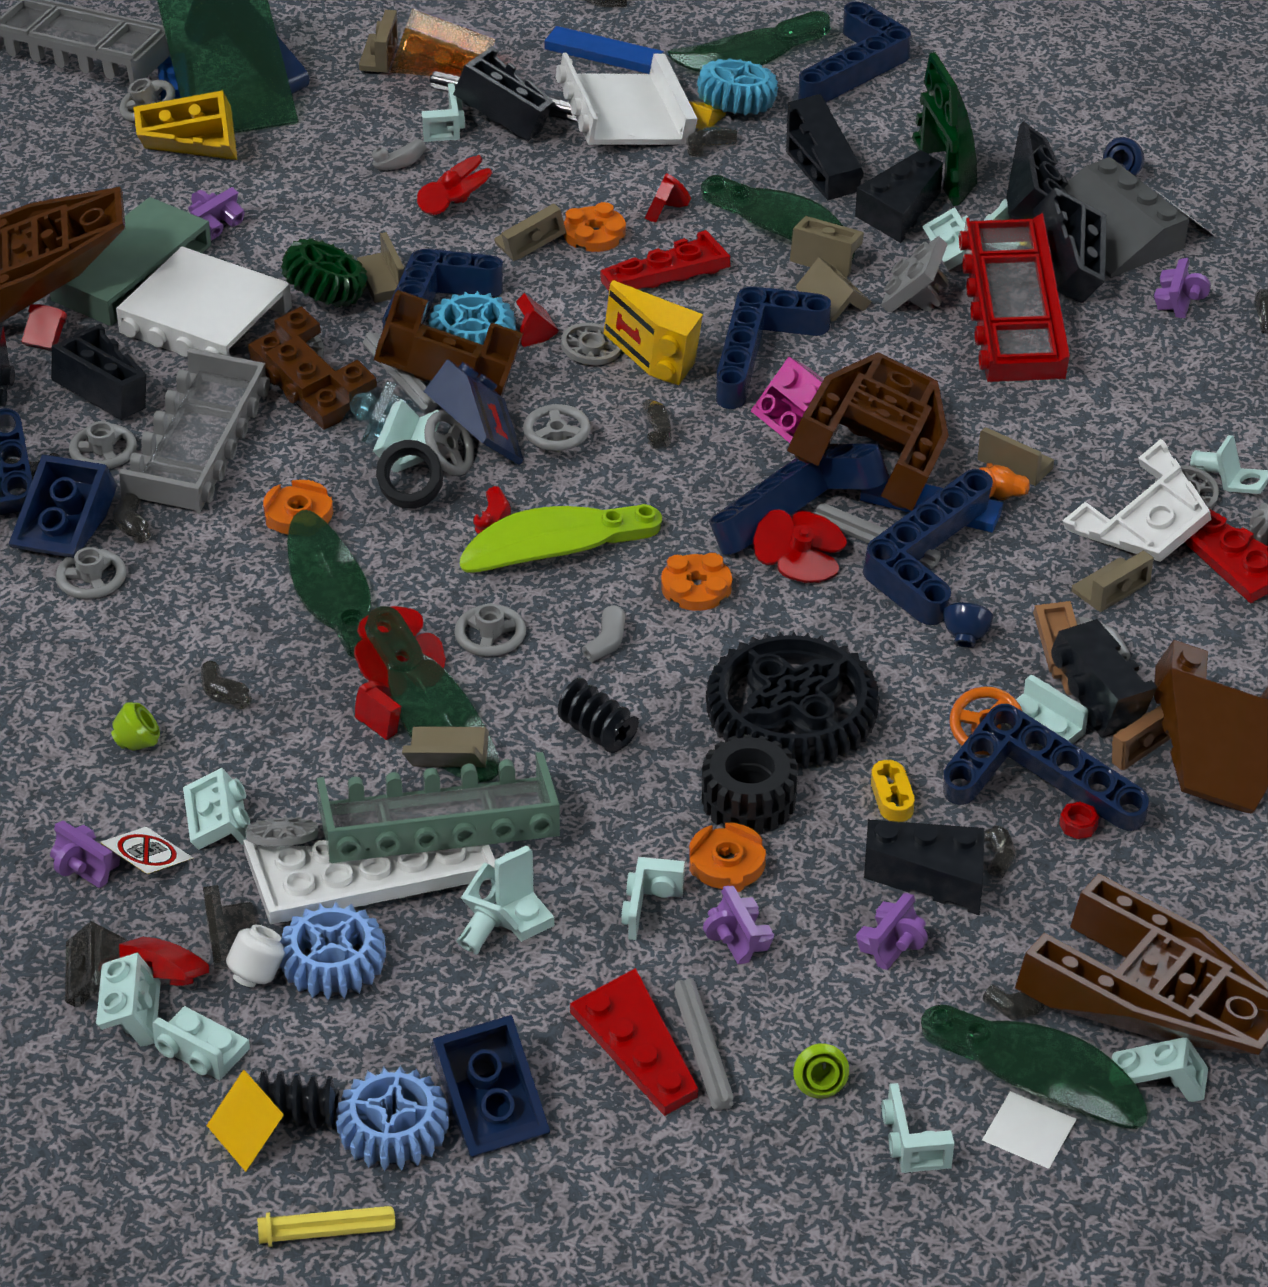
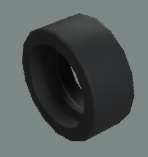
(402, 449)

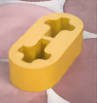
(899, 789)

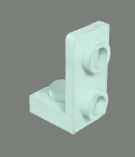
(444, 124)
(652, 877)
(517, 894)
(1167, 1059)
(918, 1150)

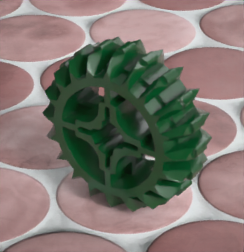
(324, 272)

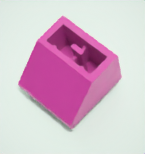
(787, 397)

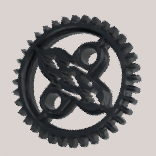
(793, 696)

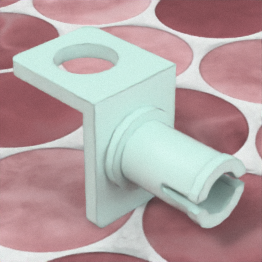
(1227, 464)
(486, 913)

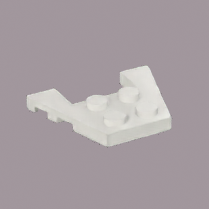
(1153, 521)

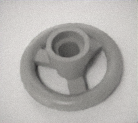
(142, 93)
(557, 434)
(101, 439)
(447, 446)
(89, 568)
(490, 623)

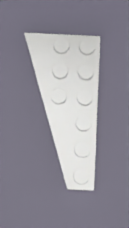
(303, 877)

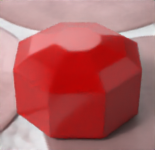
(1079, 820)

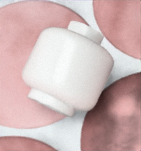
(255, 955)

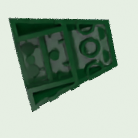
(948, 129)

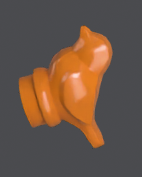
(1006, 482)

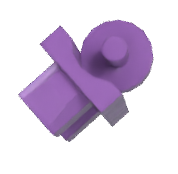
(216, 208)
(1180, 288)
(80, 853)
(735, 925)
(896, 931)

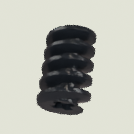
(597, 716)
(302, 1100)

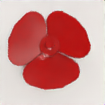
(452, 186)
(793, 543)
(371, 663)

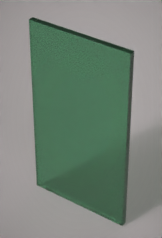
(230, 50)

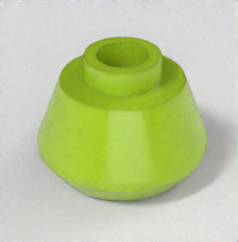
(135, 727)
(821, 1070)

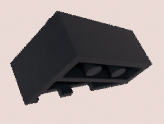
(1075, 242)
(927, 859)

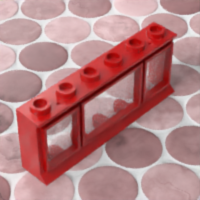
(1014, 300)

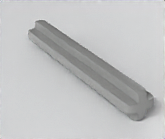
(408, 382)
(866, 530)
(703, 1044)

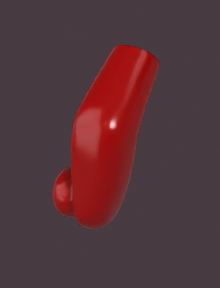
(497, 509)

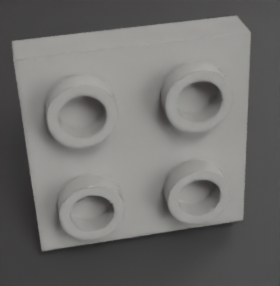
(917, 278)

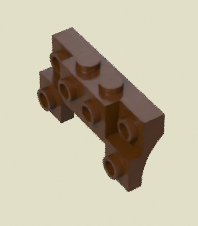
(424, 349)
(304, 374)

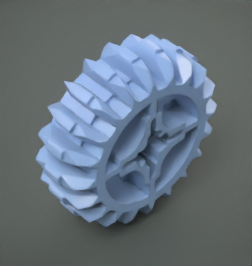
(332, 960)
(413, 1130)

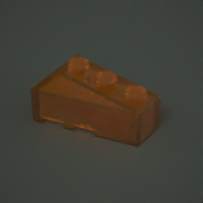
(437, 45)

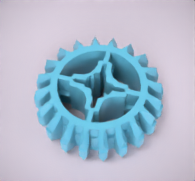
(737, 86)
(471, 315)

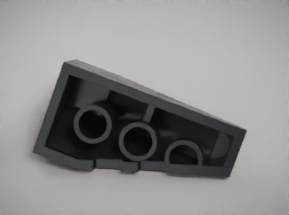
(1031, 173)

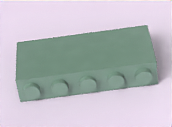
(149, 239)

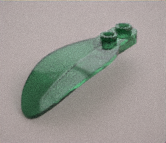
(757, 45)
(764, 207)
(327, 577)
(422, 686)
(1041, 1063)

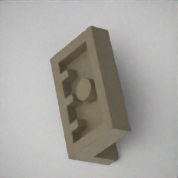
(382, 45)

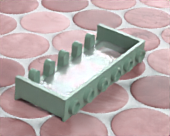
(439, 816)

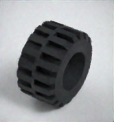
(749, 783)

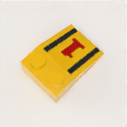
(653, 332)

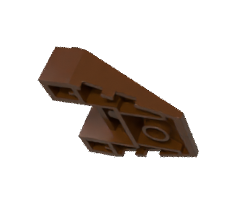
(1214, 731)

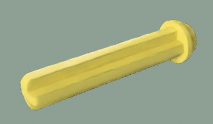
(325, 1224)

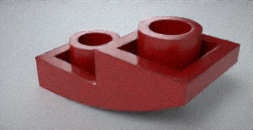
(166, 959)

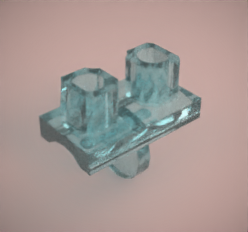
(367, 407)

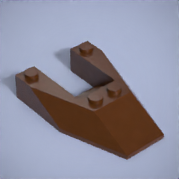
(54, 243)
(885, 404)
(1168, 986)

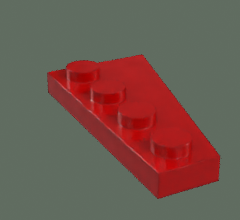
(675, 264)
(1233, 556)
(636, 1038)

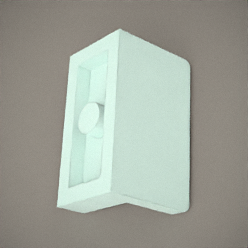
(401, 425)

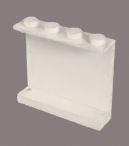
(628, 106)
(200, 303)

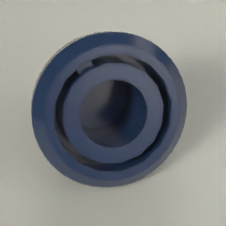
(1126, 153)
(967, 622)

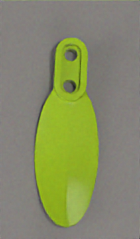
(556, 532)

